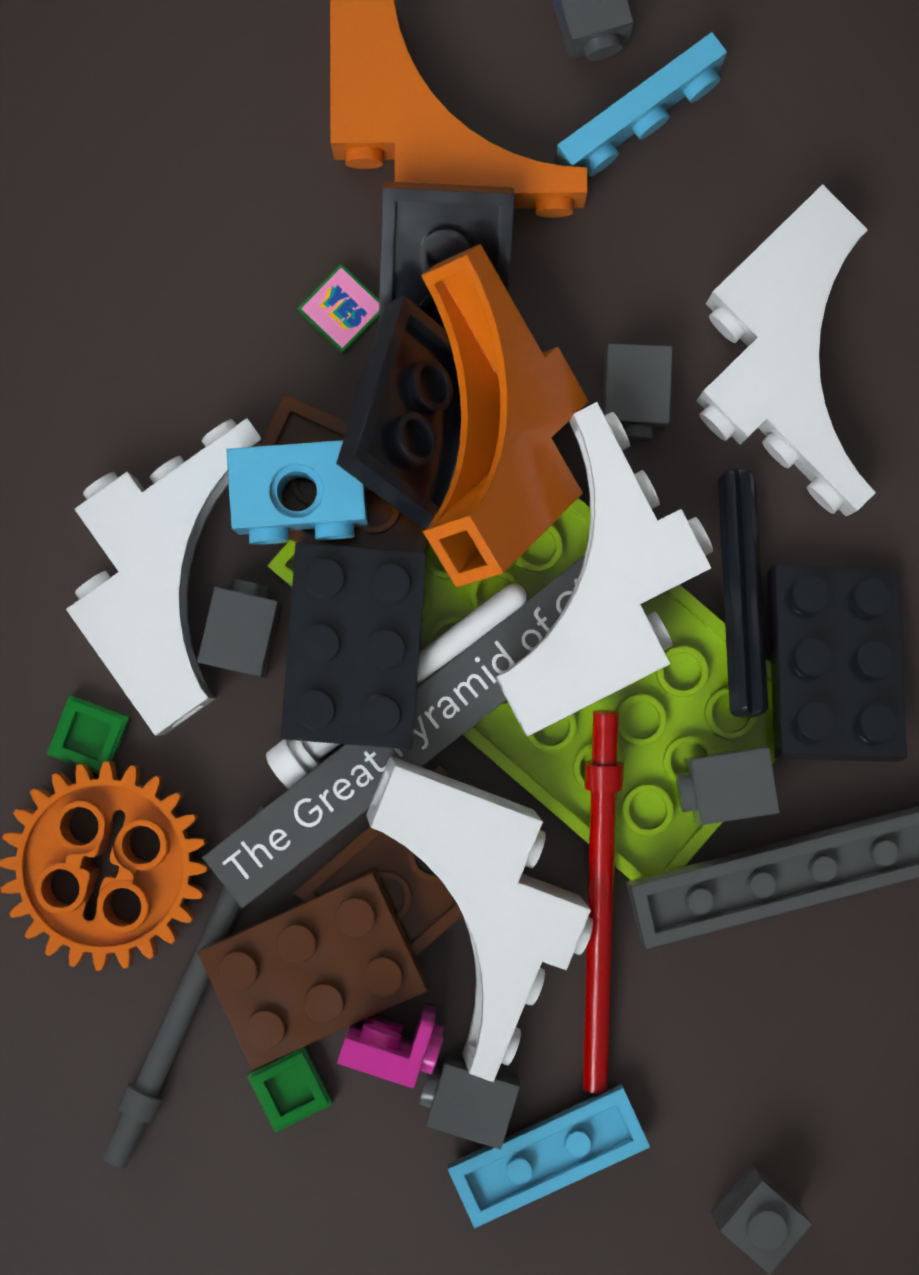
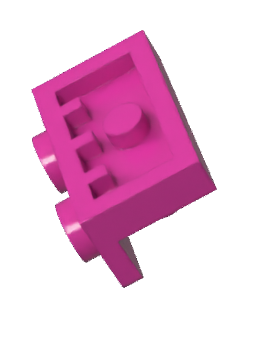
(383, 1052)

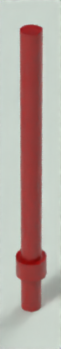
(604, 779)

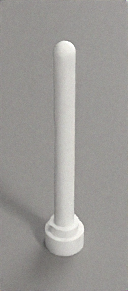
(295, 759)

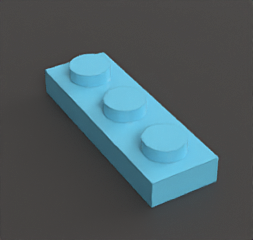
(644, 107)
(548, 1156)

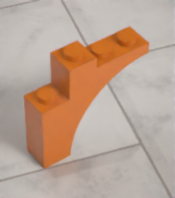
(390, 113)
(511, 403)

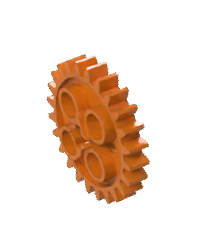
(51, 846)

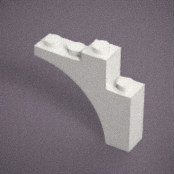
(775, 384)
(629, 558)
(141, 612)
(513, 920)

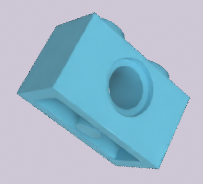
(257, 485)

